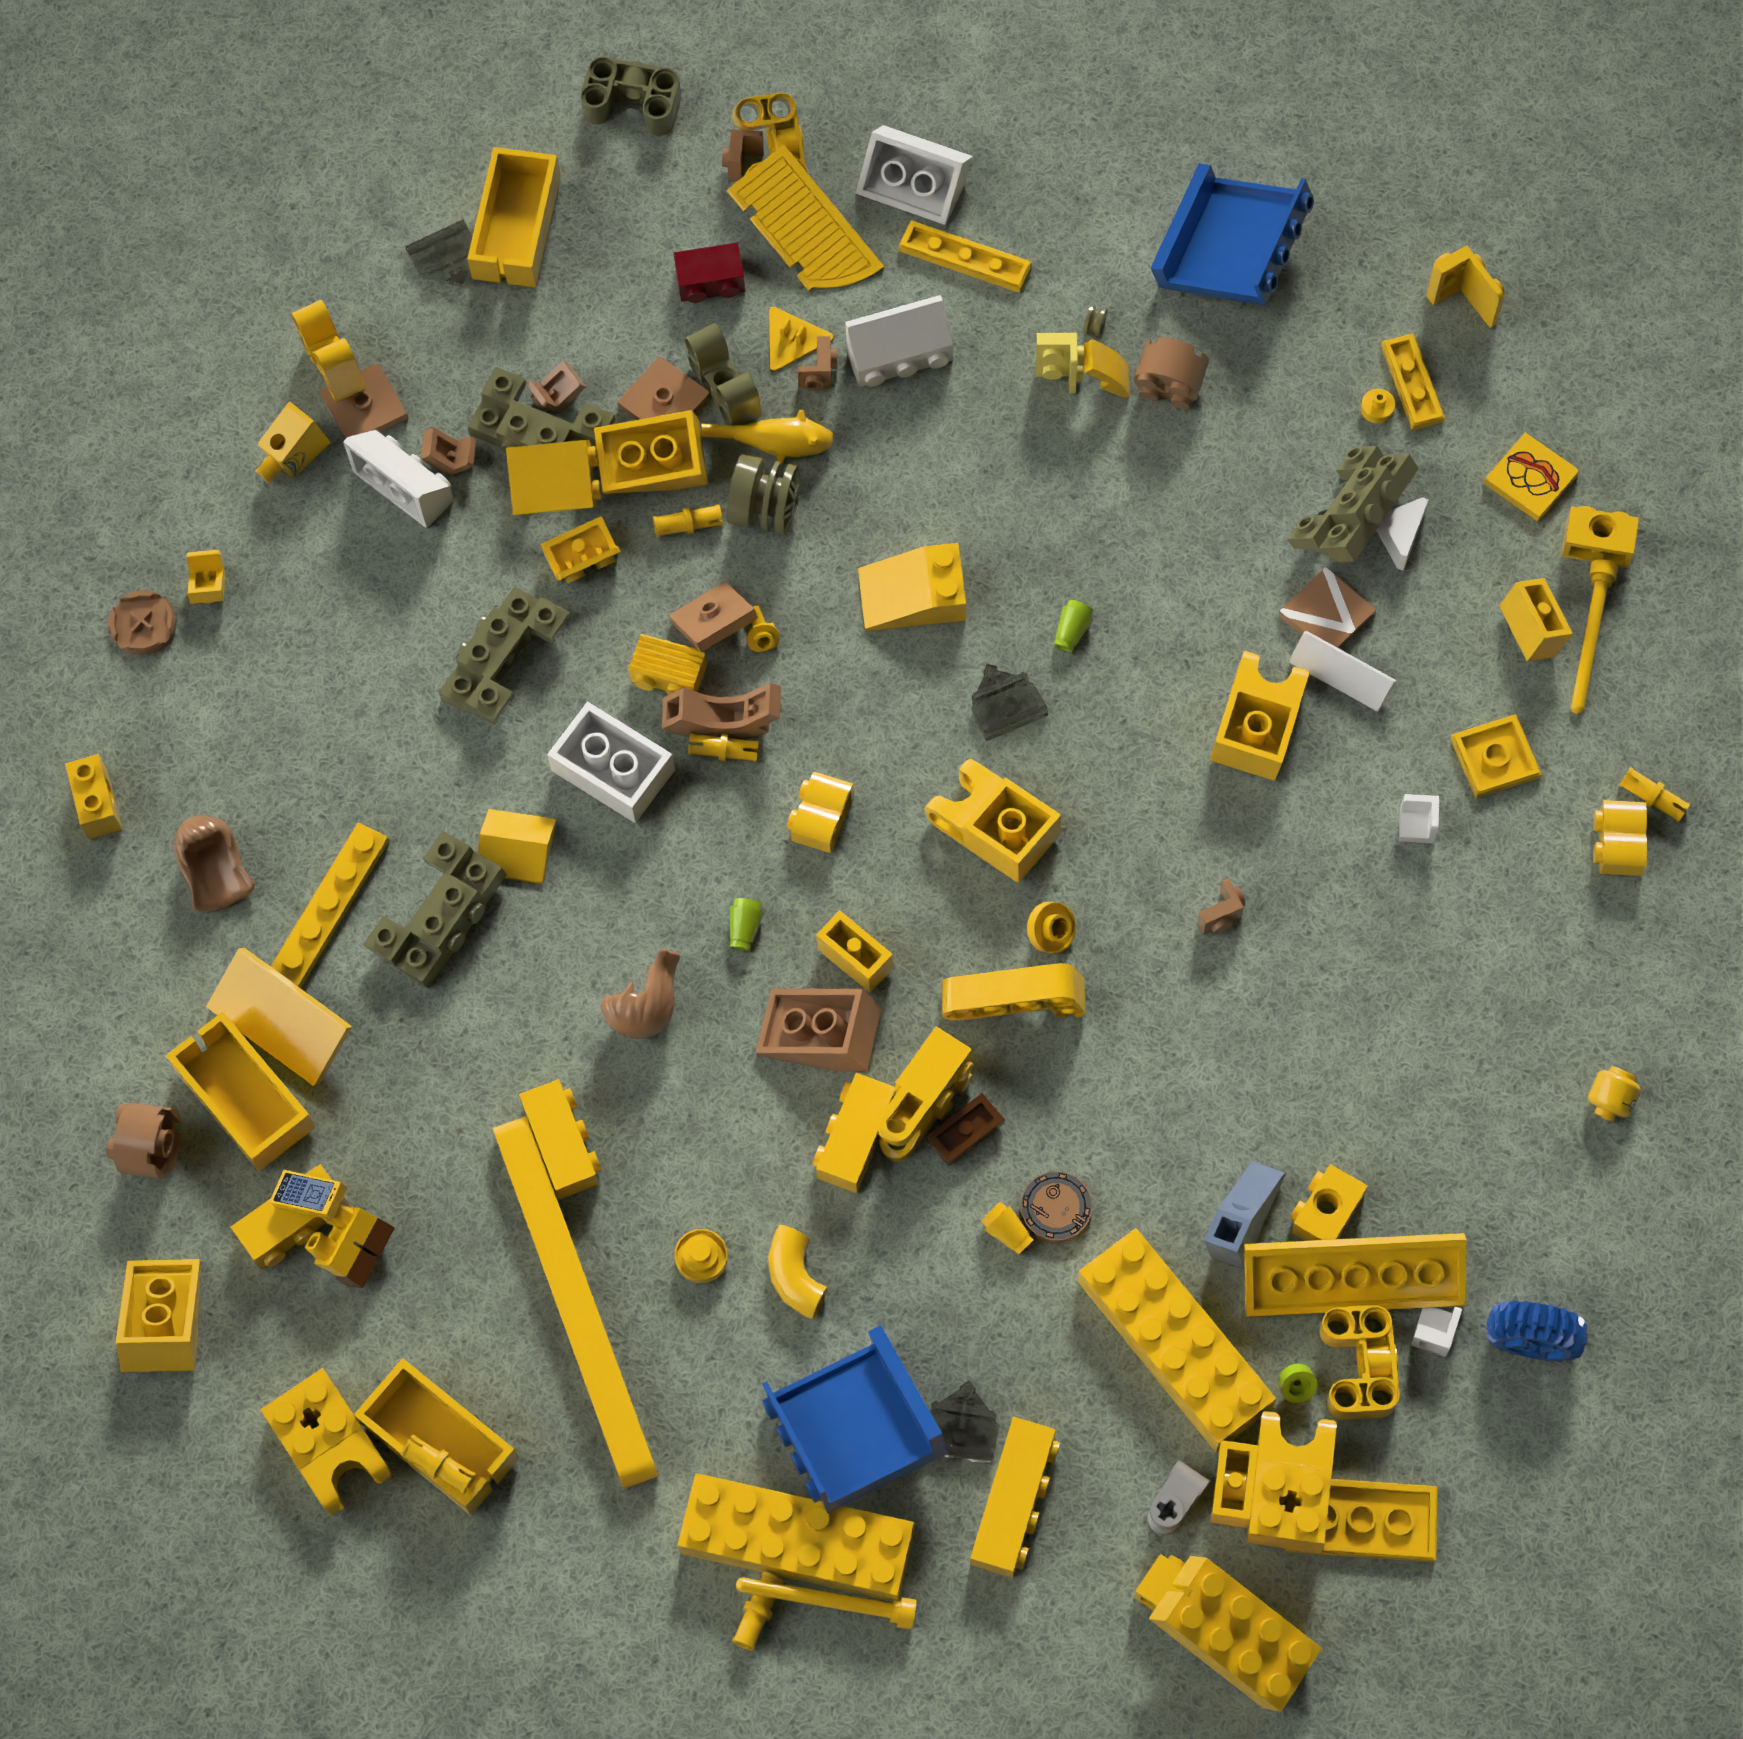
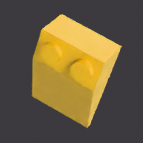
(651, 454)
(914, 589)
(159, 1316)

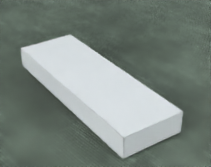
(1342, 671)

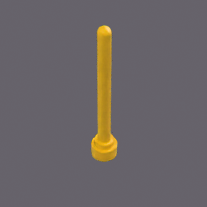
(1602, 576)
(899, 1612)

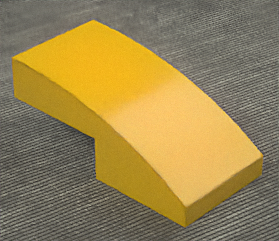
(1108, 367)

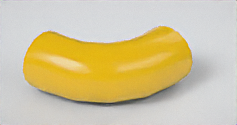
(789, 1272)

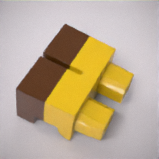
(350, 1245)

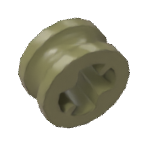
(1095, 320)

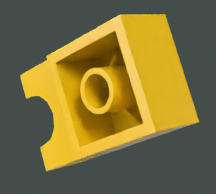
(1258, 720)
(997, 821)
(924, 1093)
(329, 1448)
(1294, 1475)

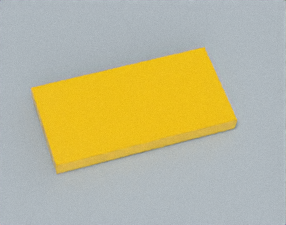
(279, 1016)
(1380, 1521)

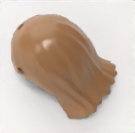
(211, 863)
(650, 1011)

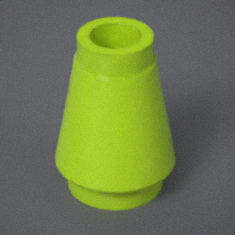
(1072, 625)
(744, 923)

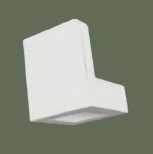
(1419, 818)
(1436, 1330)

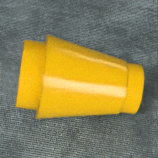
(1007, 1228)

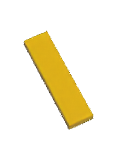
(965, 256)

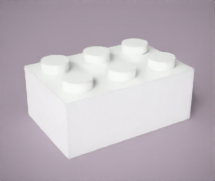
(611, 762)

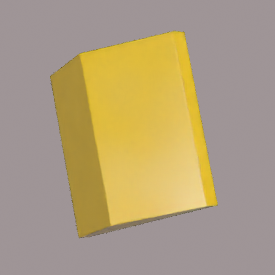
(517, 844)

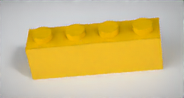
(1013, 1498)

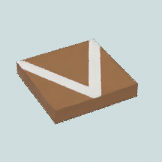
(1328, 609)

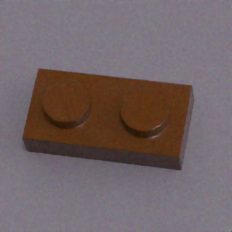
(965, 1129)

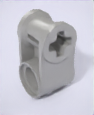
(1180, 1495)

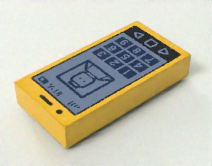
(308, 1194)

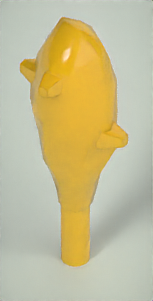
(777, 436)

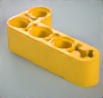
(1015, 991)

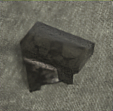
(443, 254)
(1005, 702)
(967, 1425)

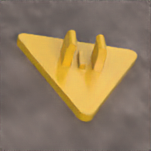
(790, 338)

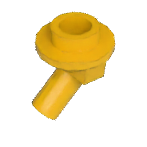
(762, 634)

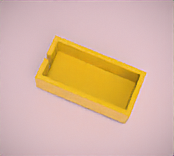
(514, 217)
(241, 1092)
(414, 1405)
(1235, 1633)

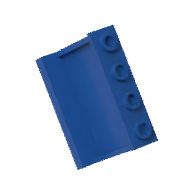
(1231, 237)
(855, 1424)

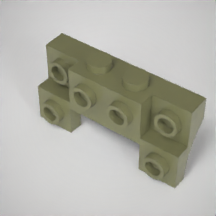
(512, 424)
(1360, 506)
(495, 649)
(445, 914)

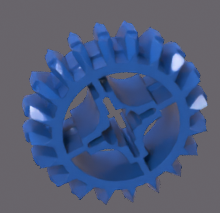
(1537, 1331)

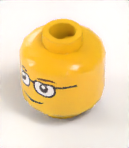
(1614, 1093)

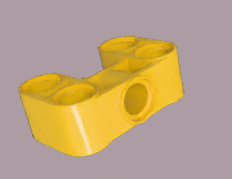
(778, 129)
(327, 351)
(1375, 1361)

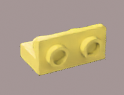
(1058, 357)

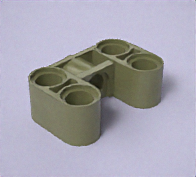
(631, 84)
(732, 393)

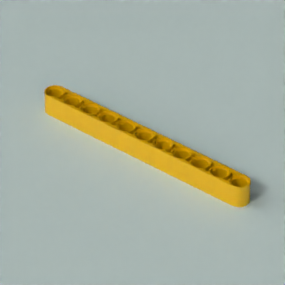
(575, 1303)

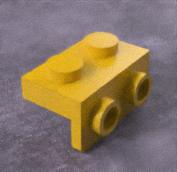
(580, 549)

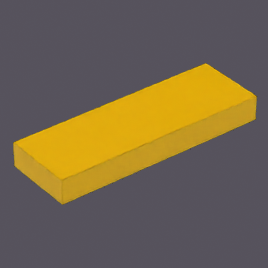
(1412, 382)

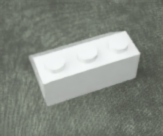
(913, 174)
(899, 341)
(399, 476)

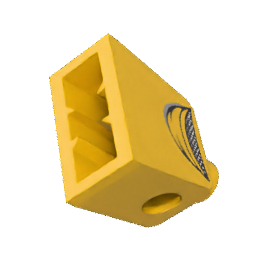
(290, 444)

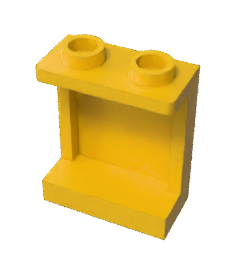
(553, 477)

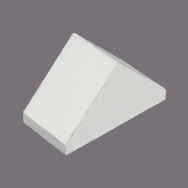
(1401, 529)

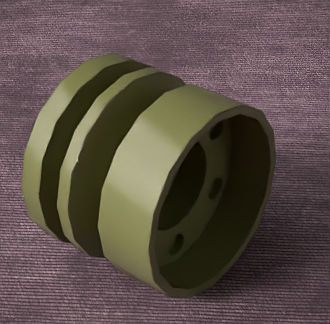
(769, 495)

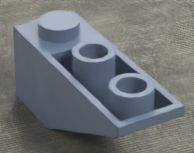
(1243, 1214)

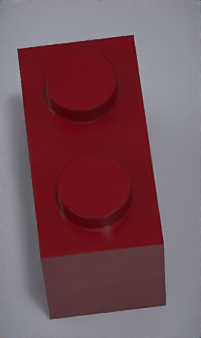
(709, 272)

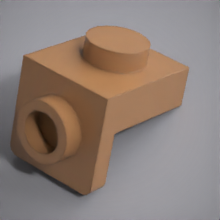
(741, 143)
(821, 375)
(557, 388)
(447, 453)
(1222, 915)

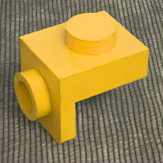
(205, 577)

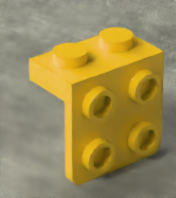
(1466, 273)

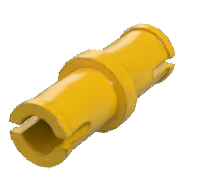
(687, 520)
(723, 747)
(1654, 794)
(438, 1464)
(756, 1613)

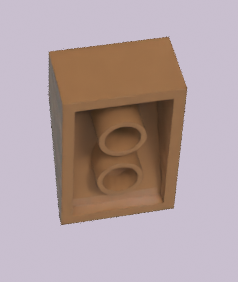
(820, 1028)

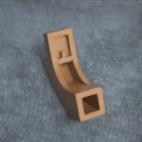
(710, 715)

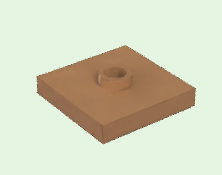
(662, 392)
(369, 409)
(713, 616)

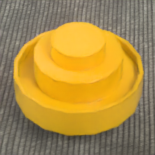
(1051, 927)
(701, 1256)

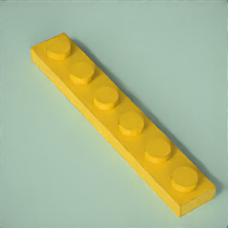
(330, 904)

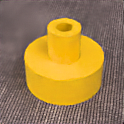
(1377, 406)

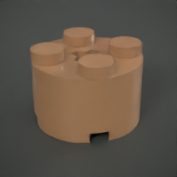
(1170, 372)
(145, 1140)

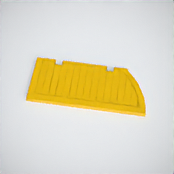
(803, 223)

